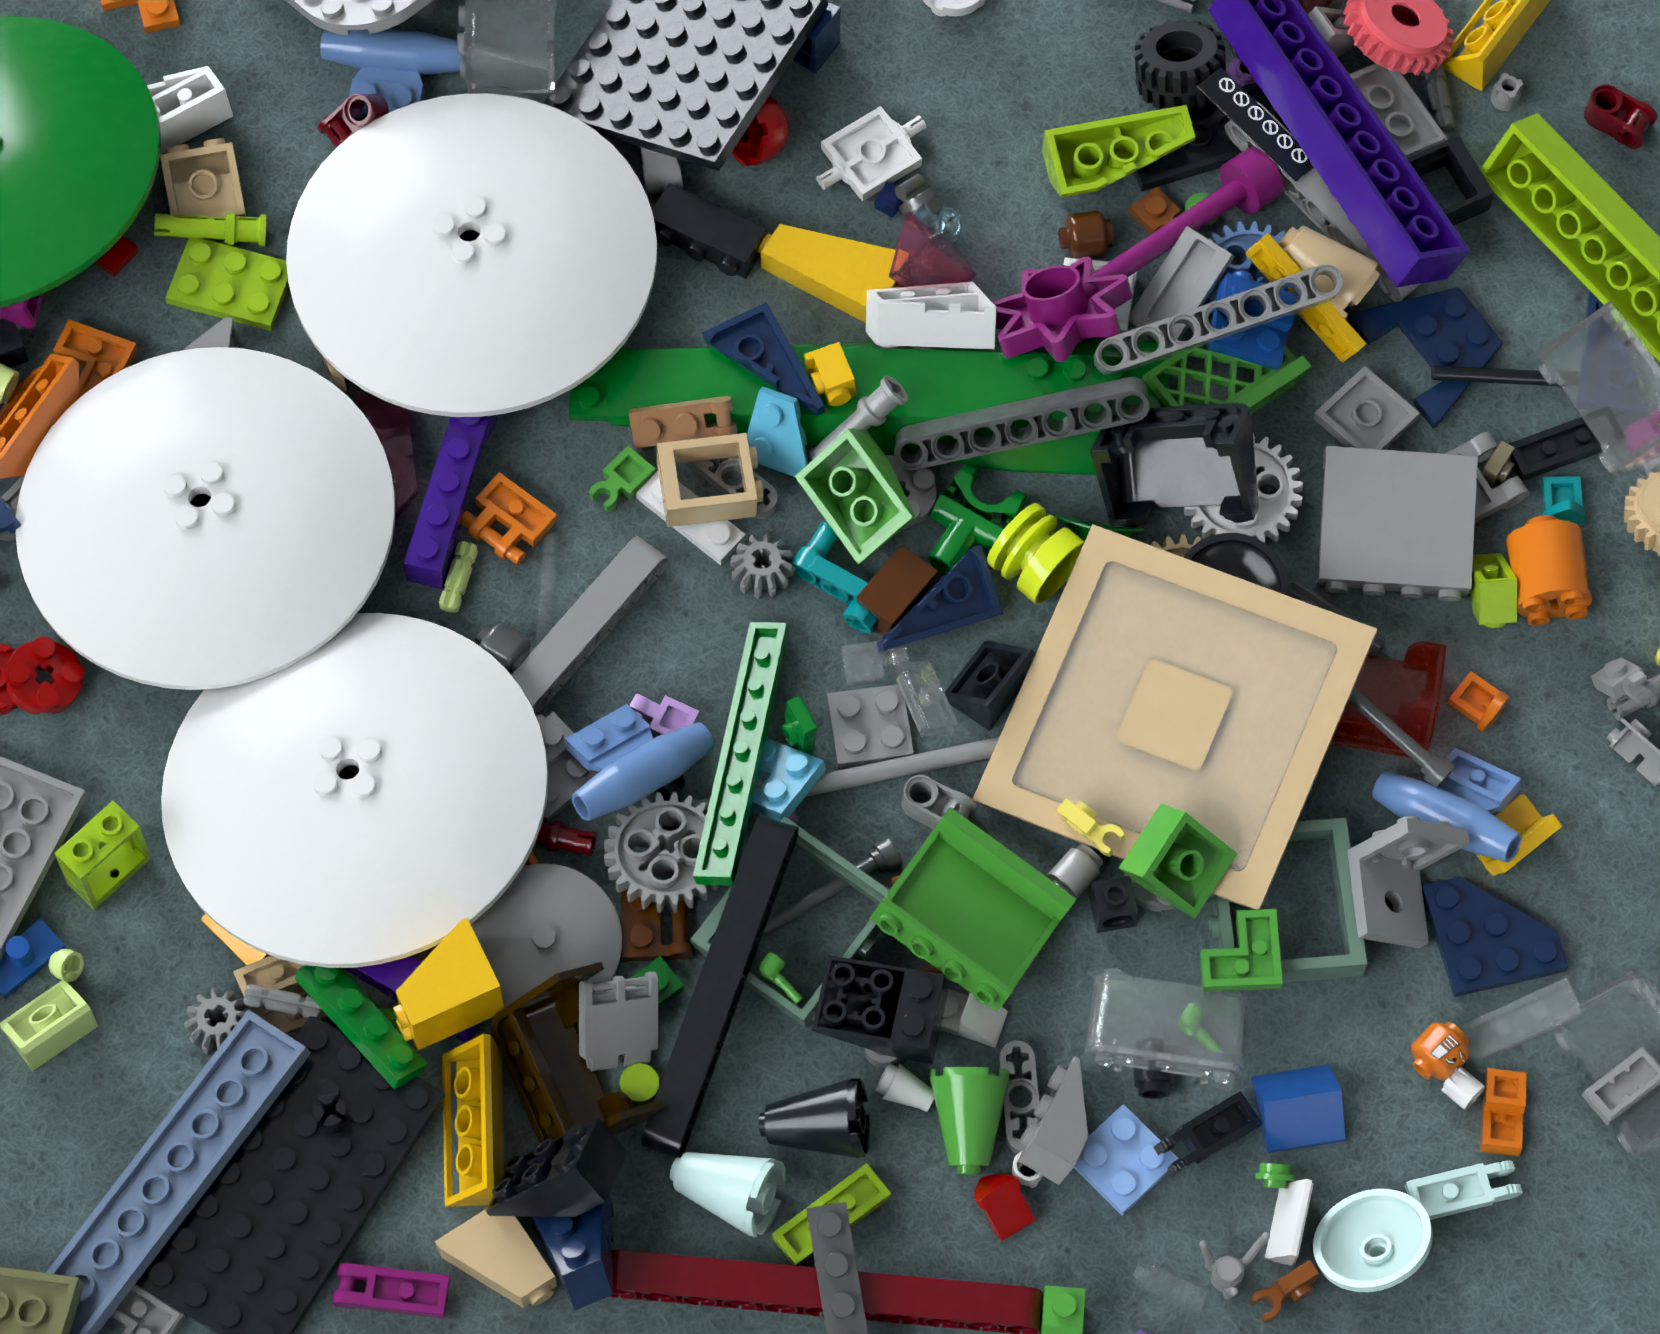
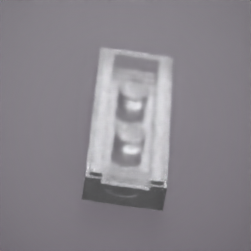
(1523, 1020)

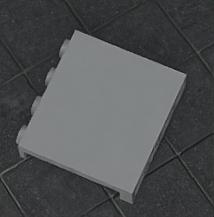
(1397, 522)

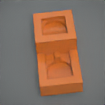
(1503, 1112)

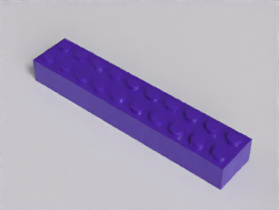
(1343, 139)

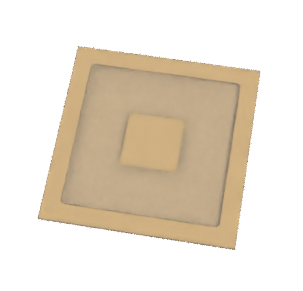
(1178, 696)

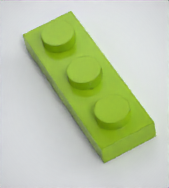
(862, 1193)

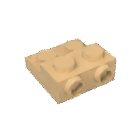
(203, 180)

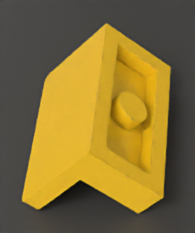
(1527, 821)

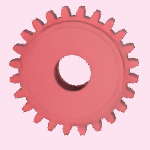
(1400, 33)

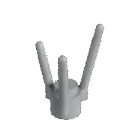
(1228, 1271)

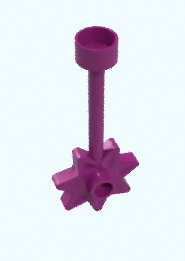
(1076, 302)

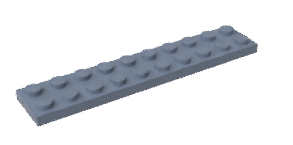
(177, 1166)

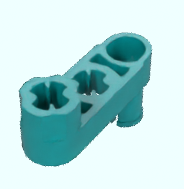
(816, 570)

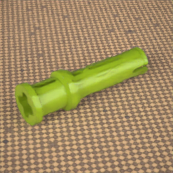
(228, 228)

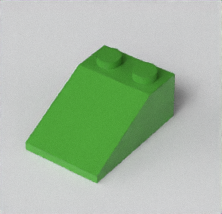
(857, 493)

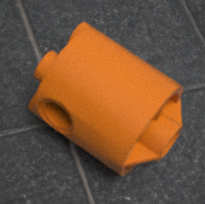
(1549, 570)

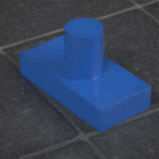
(27, 956)

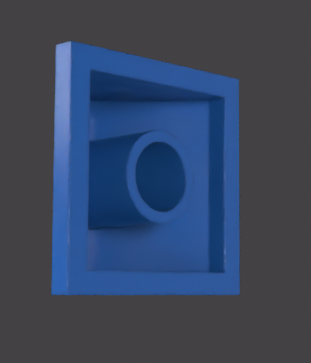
(1299, 1108)

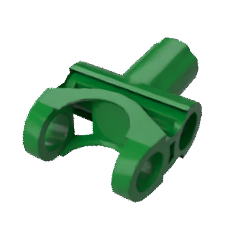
(968, 523)

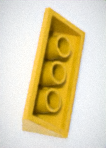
(1493, 41)
(476, 1123)

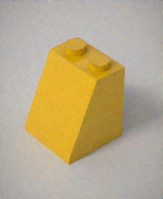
(448, 990)

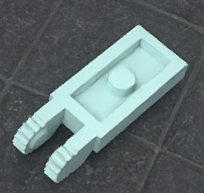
(1462, 1189)

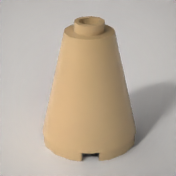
(1313, 249)

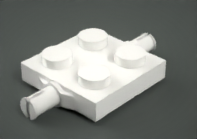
(871, 153)

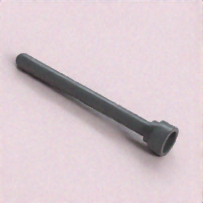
(1433, 767)
(881, 858)

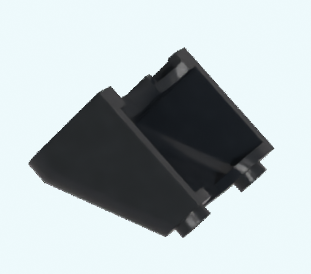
(1178, 461)

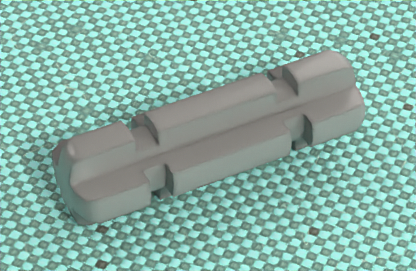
(281, 1001)

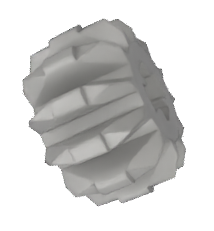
(765, 578)
(213, 1009)

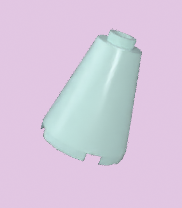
(732, 1187)

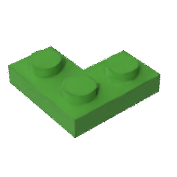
(1252, 964)

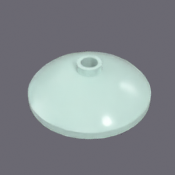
(1370, 1226)

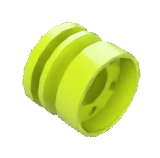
(1036, 552)

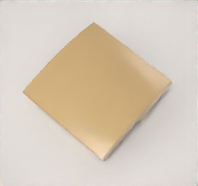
(277, 975)

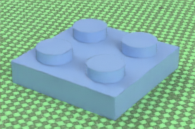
(1122, 1160)

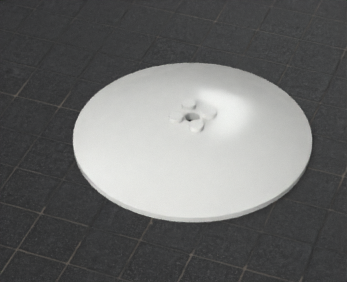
(484, 320)
(221, 587)
(371, 861)

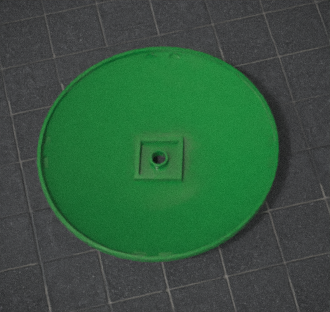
(72, 152)

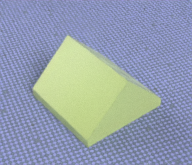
(49, 1024)

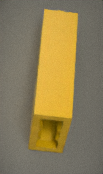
(828, 266)

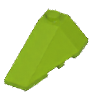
(1103, 151)

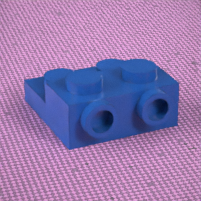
(1260, 344)

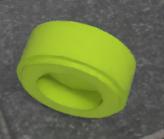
(640, 1083)

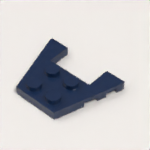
(1443, 331)

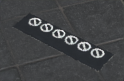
(1256, 123)

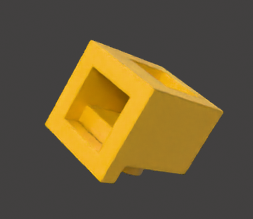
(831, 374)

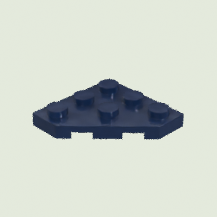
(1487, 939)

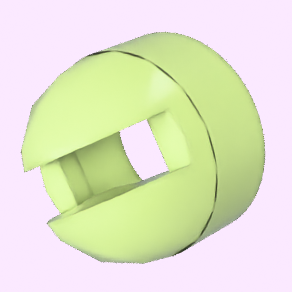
(66, 964)

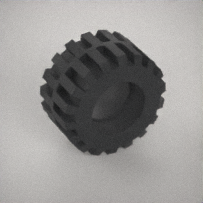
(1175, 61)

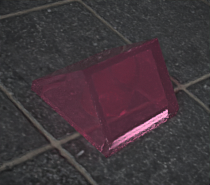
(927, 257)

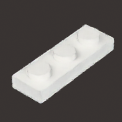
(713, 538)

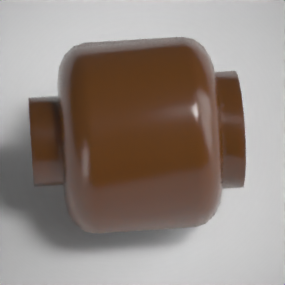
(1086, 235)

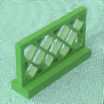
(1253, 394)

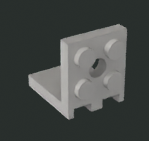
(1391, 868)

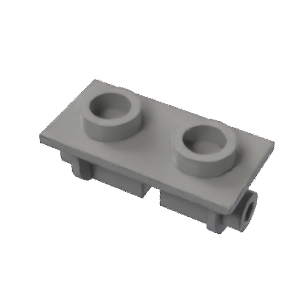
(1633, 742)

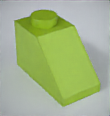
(1493, 591)

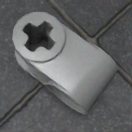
(659, 171)
(939, 801)

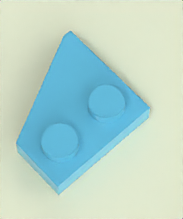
(778, 432)

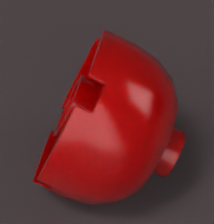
(764, 136)

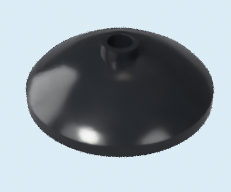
(1243, 558)

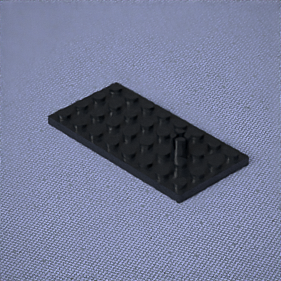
(293, 1193)

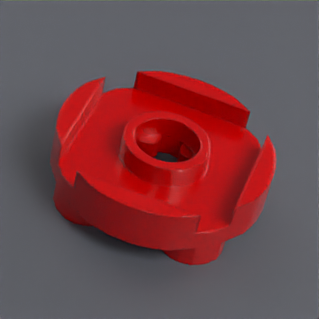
(45, 656)

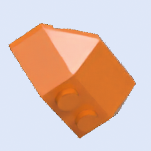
(34, 410)

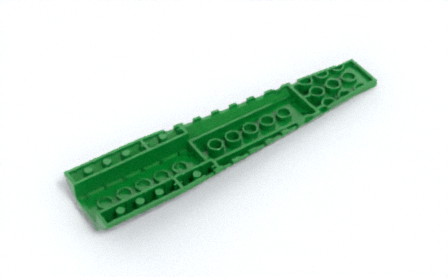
(935, 378)

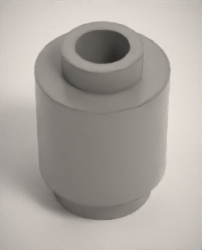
(1076, 870)

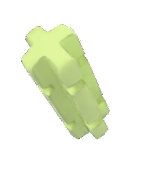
(458, 577)

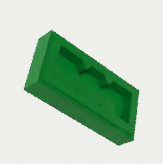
(799, 726)

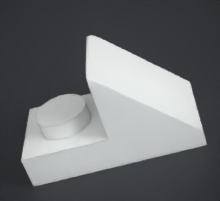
(972, 1019)

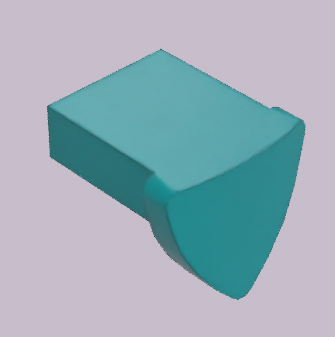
(1563, 498)

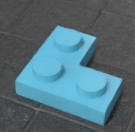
(787, 779)

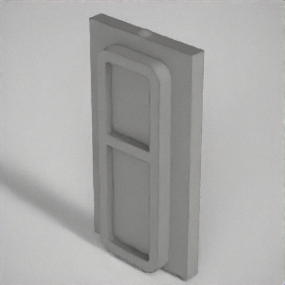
(1182, 280)

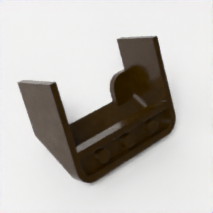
(545, 1064)

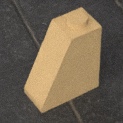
(500, 1257)

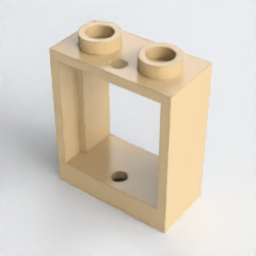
(711, 508)

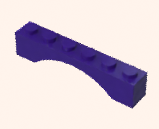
(445, 499)

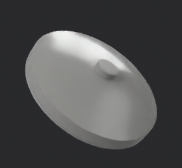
(548, 925)

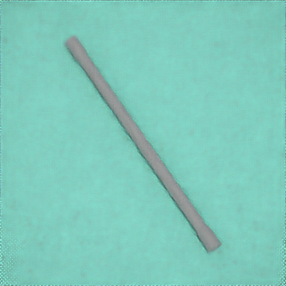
(895, 768)

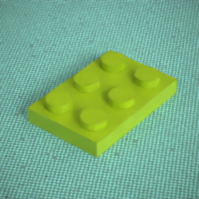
(229, 283)

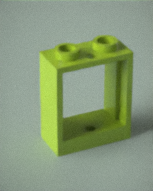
(89, 867)

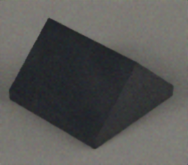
(990, 681)

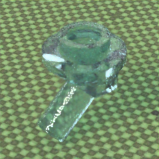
(945, 222)

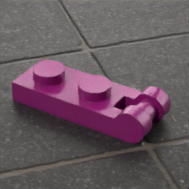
(392, 1290)

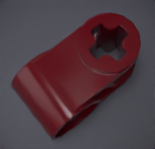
(1621, 115)
(350, 118)

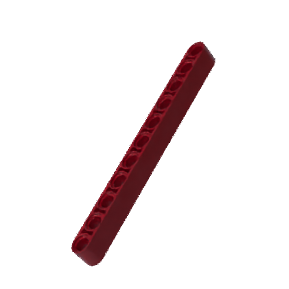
(797, 1291)

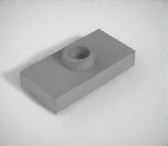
(1624, 1086)

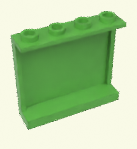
(972, 909)

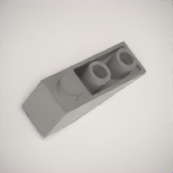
(1061, 1129)

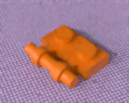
(514, 509)

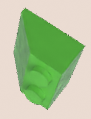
(1178, 860)

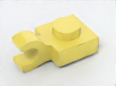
(1083, 821)

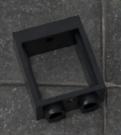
(1465, 173)

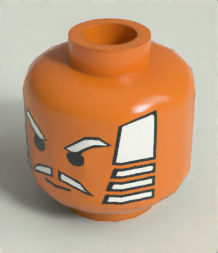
(1440, 1051)

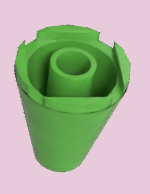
(969, 1113)

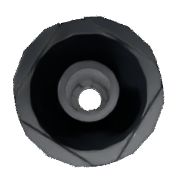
(821, 1120)

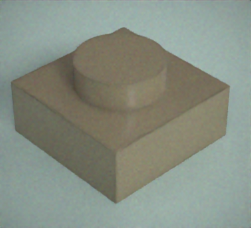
(1499, 465)

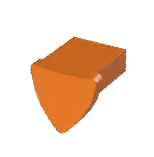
(1478, 701)

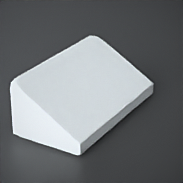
(1289, 1222)

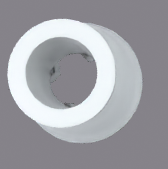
(905, 1088)

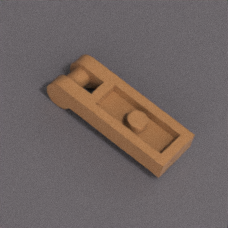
(681, 421)

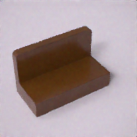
(897, 588)

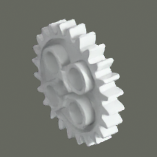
(1272, 509)

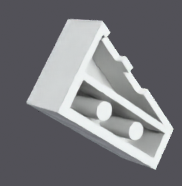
(189, 105)
(931, 316)

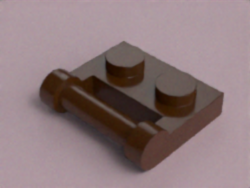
(643, 932)

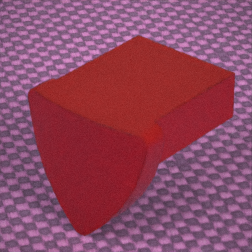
(1003, 1204)

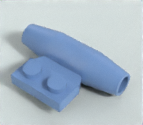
(391, 62)
(630, 760)
(1463, 800)

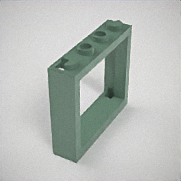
(859, 949)
(1315, 968)

